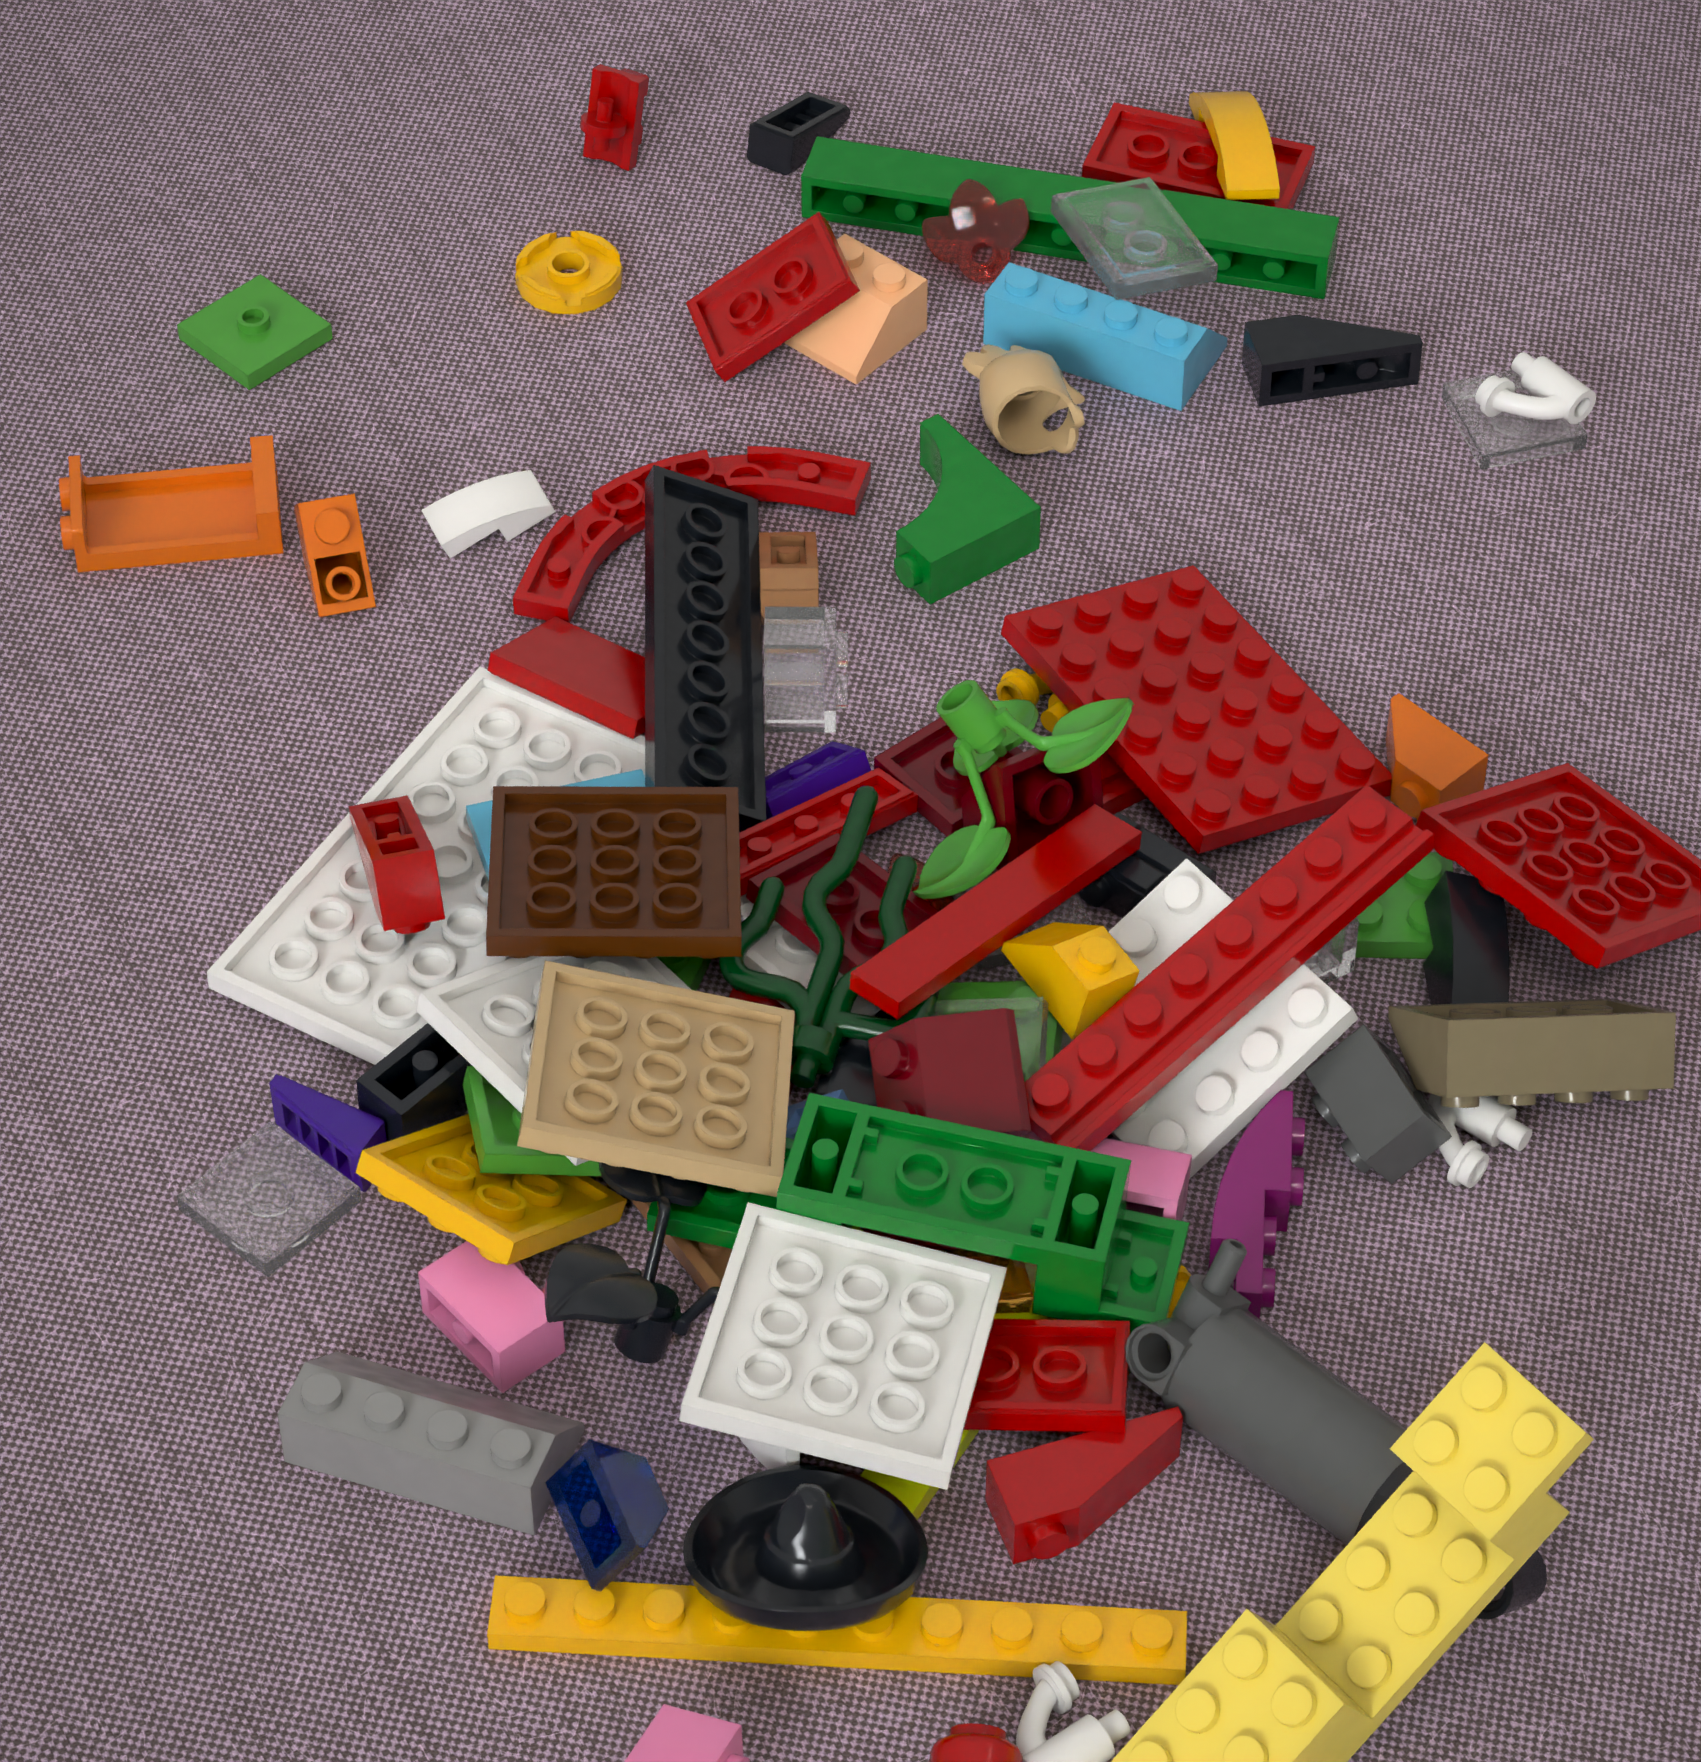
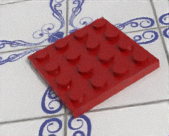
(1573, 863)

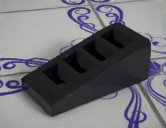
(787, 134)

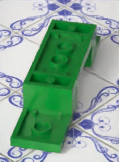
(972, 1194)

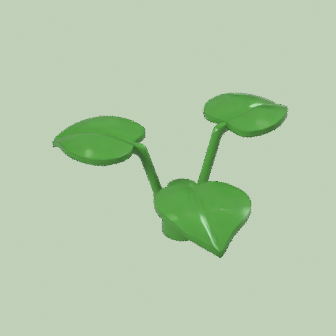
(984, 734)

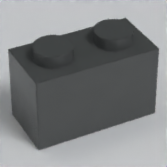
(1376, 1106)

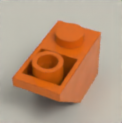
(335, 555)

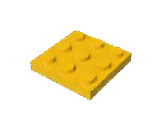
(495, 1212)

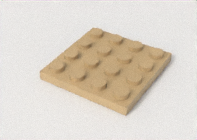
(658, 1079)

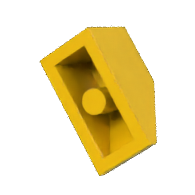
(1074, 970)

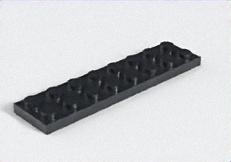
(703, 640)

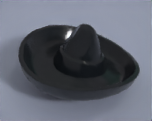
(805, 1549)

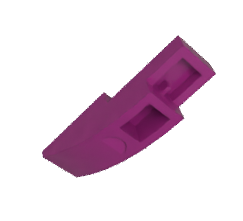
(1257, 1195)

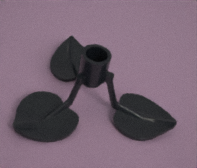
(599, 1287)

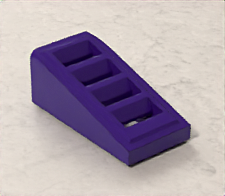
(326, 1126)

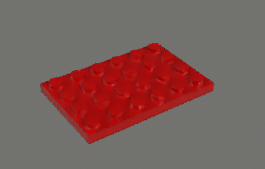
(1218, 718)

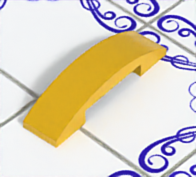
(1241, 141)

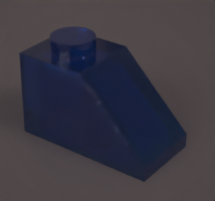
(607, 1508)

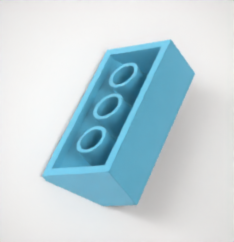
(1100, 336)

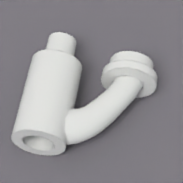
(1552, 390)
(1489, 1123)
(1080, 1742)

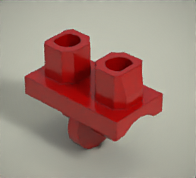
(614, 115)

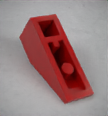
(398, 864)
(1070, 1487)

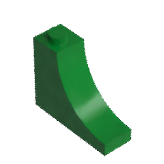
(970, 525)

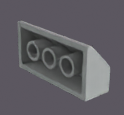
(425, 1439)

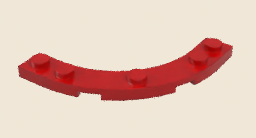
(617, 512)

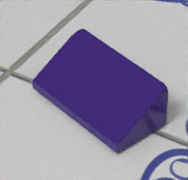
(813, 776)

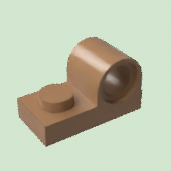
(788, 570)

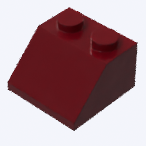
(1033, 799)
(954, 1070)

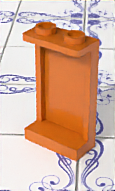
(173, 513)

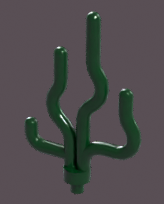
(821, 1009)

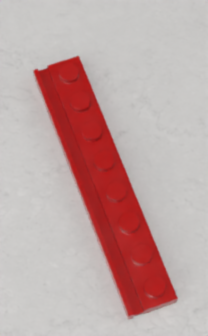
(1223, 971)

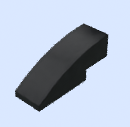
(1468, 943)

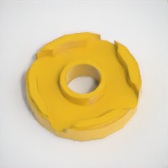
(568, 293)

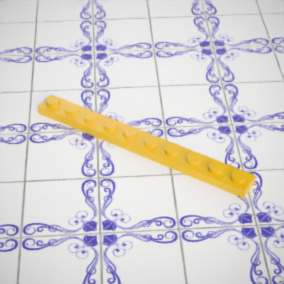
(916, 1636)

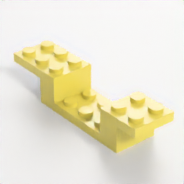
(1392, 1594)

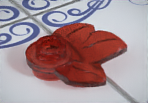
(977, 224)

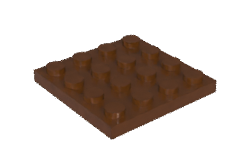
(614, 872)

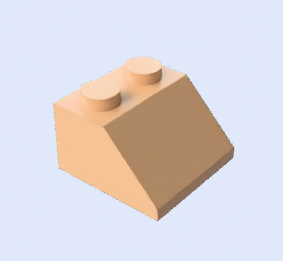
(873, 322)

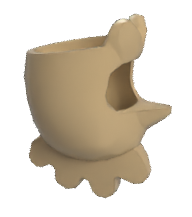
(1020, 393)

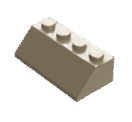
(1536, 1049)

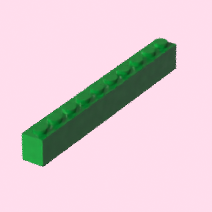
(901, 188)

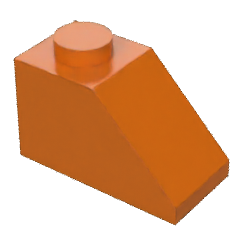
(1429, 759)

